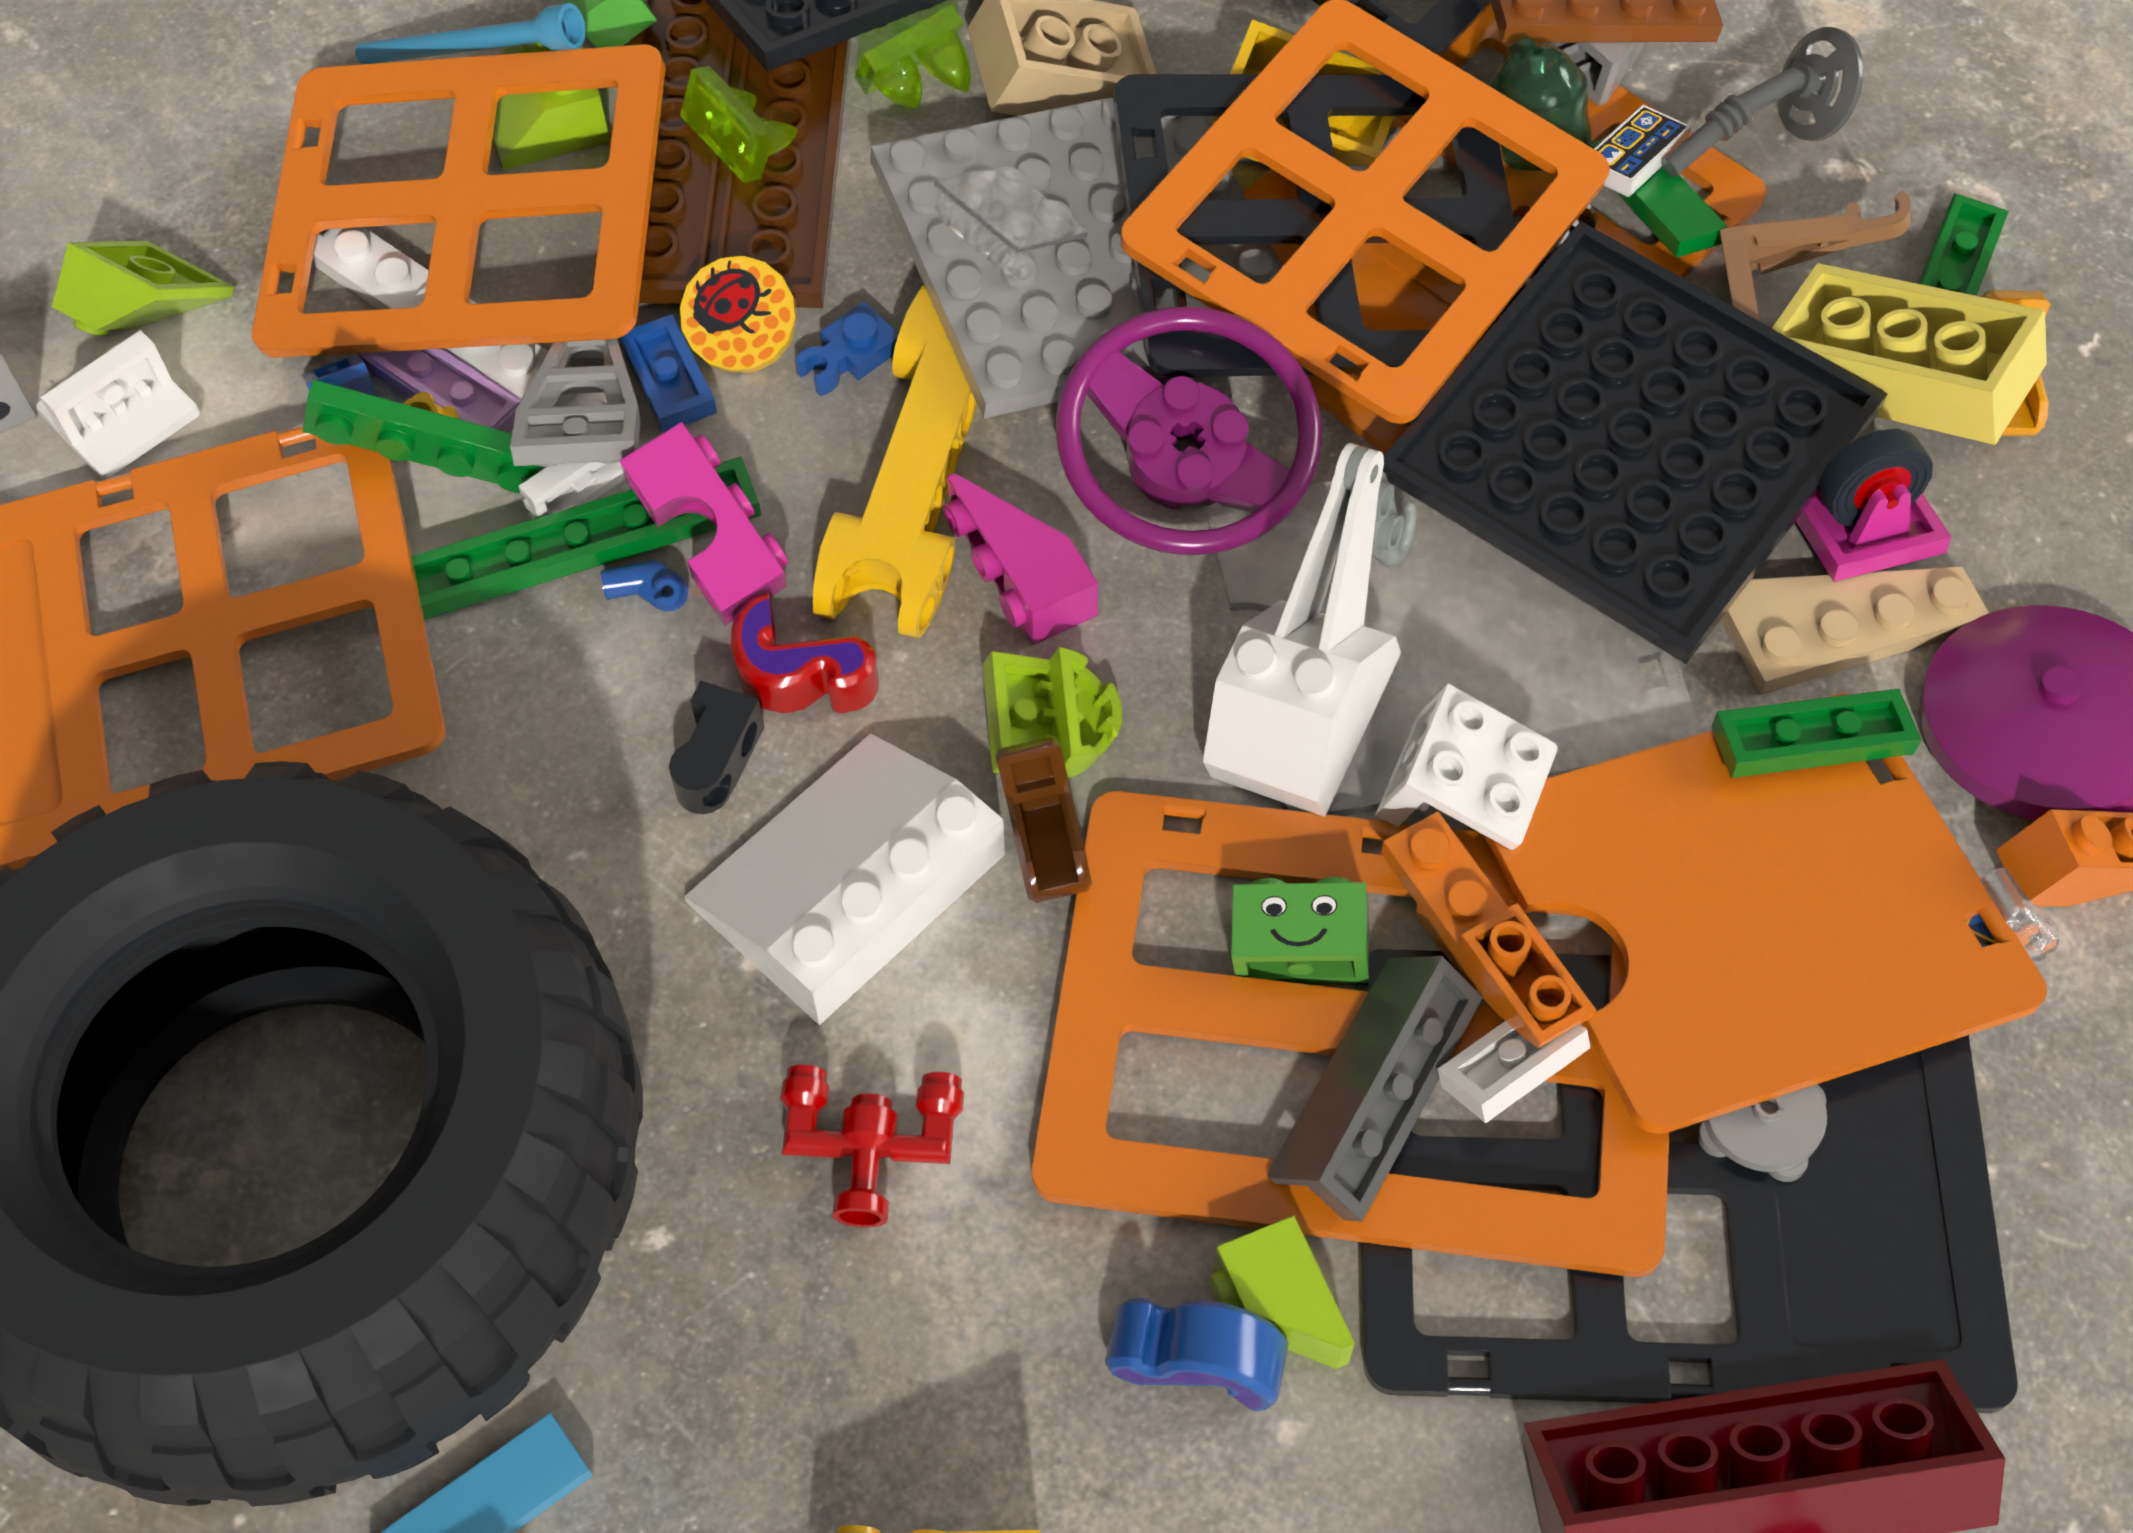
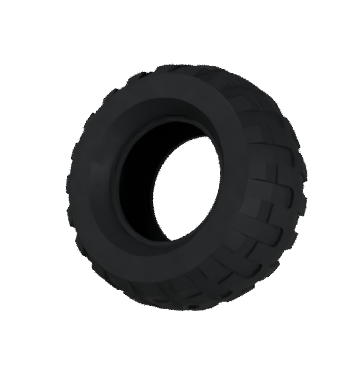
(436, 1288)

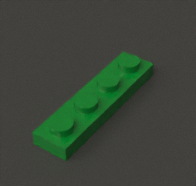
(413, 435)

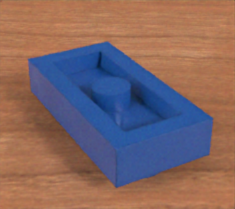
(667, 373)

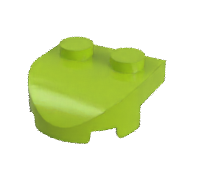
(1050, 699)

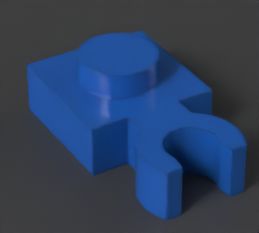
(851, 343)

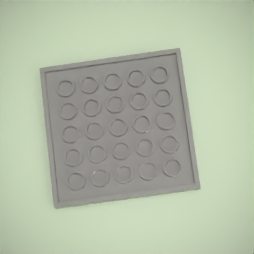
(1029, 332)

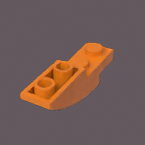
(1482, 936)

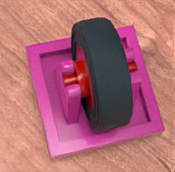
(1874, 507)

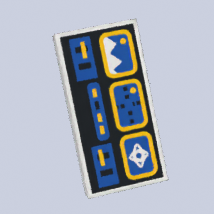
(1639, 146)

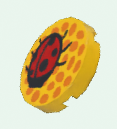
(738, 314)

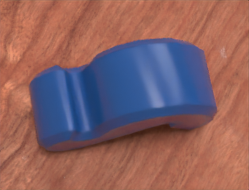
(1198, 1347)

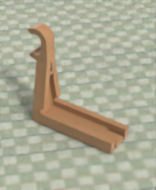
(1790, 242)

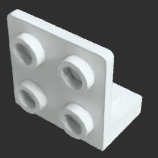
(1470, 767)

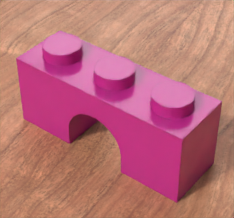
(678, 478)

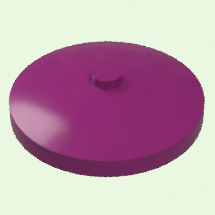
(2035, 710)

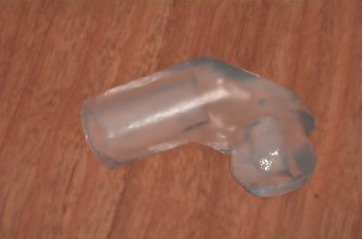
(2030, 924)

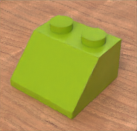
(546, 123)

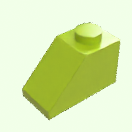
(1281, 1281)

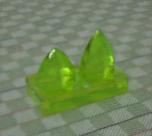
(933, 44)
(729, 125)

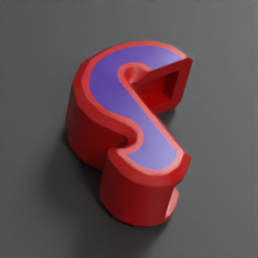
(799, 673)

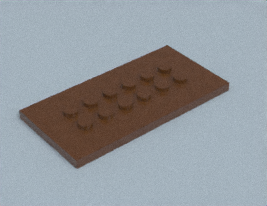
(700, 203)

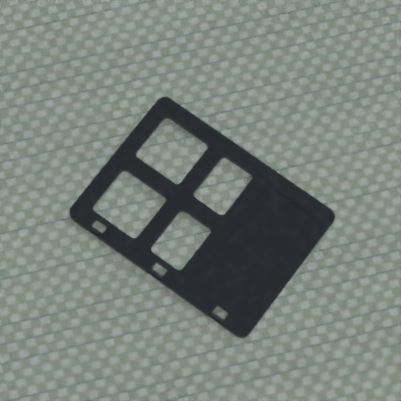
(1847, 1270)

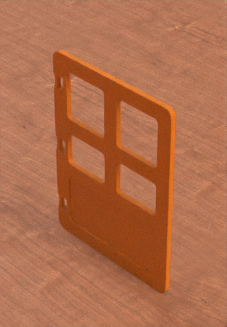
(54, 665)

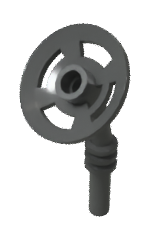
(1804, 84)

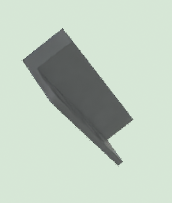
(1377, 1084)

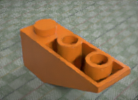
(2072, 857)

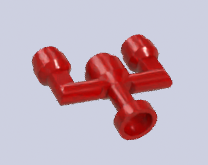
(868, 1134)

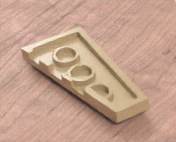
(1816, 627)

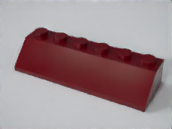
(1792, 1457)

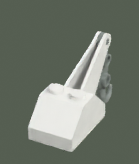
(1307, 679)

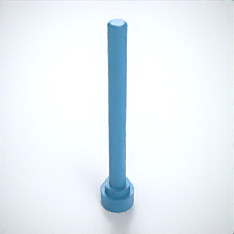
(556, 28)

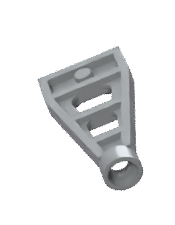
(577, 433)

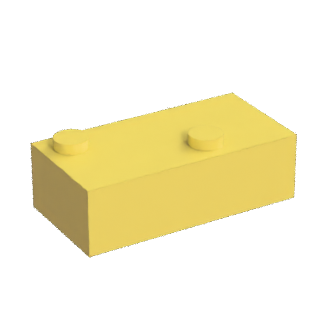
(1937, 352)

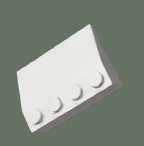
(850, 873)

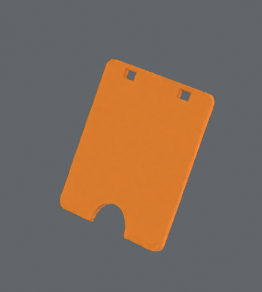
(1765, 924)

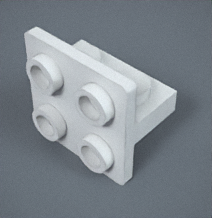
(118, 406)

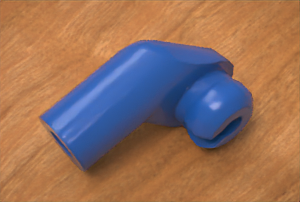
(647, 580)

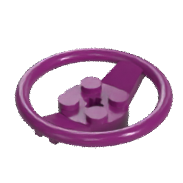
(1158, 415)

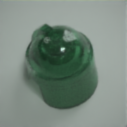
(1547, 85)

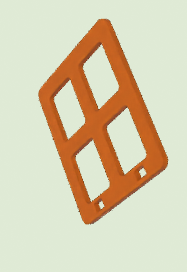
(462, 201)
(1367, 206)

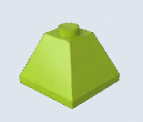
(130, 285)

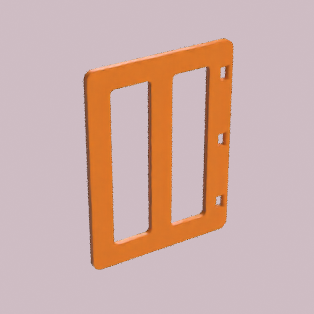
(1113, 995)

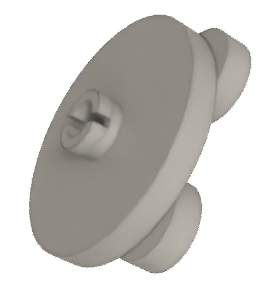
(1771, 1134)

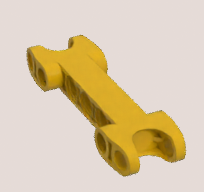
(895, 539)

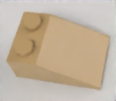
(1055, 52)

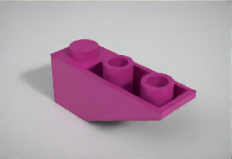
(1032, 564)

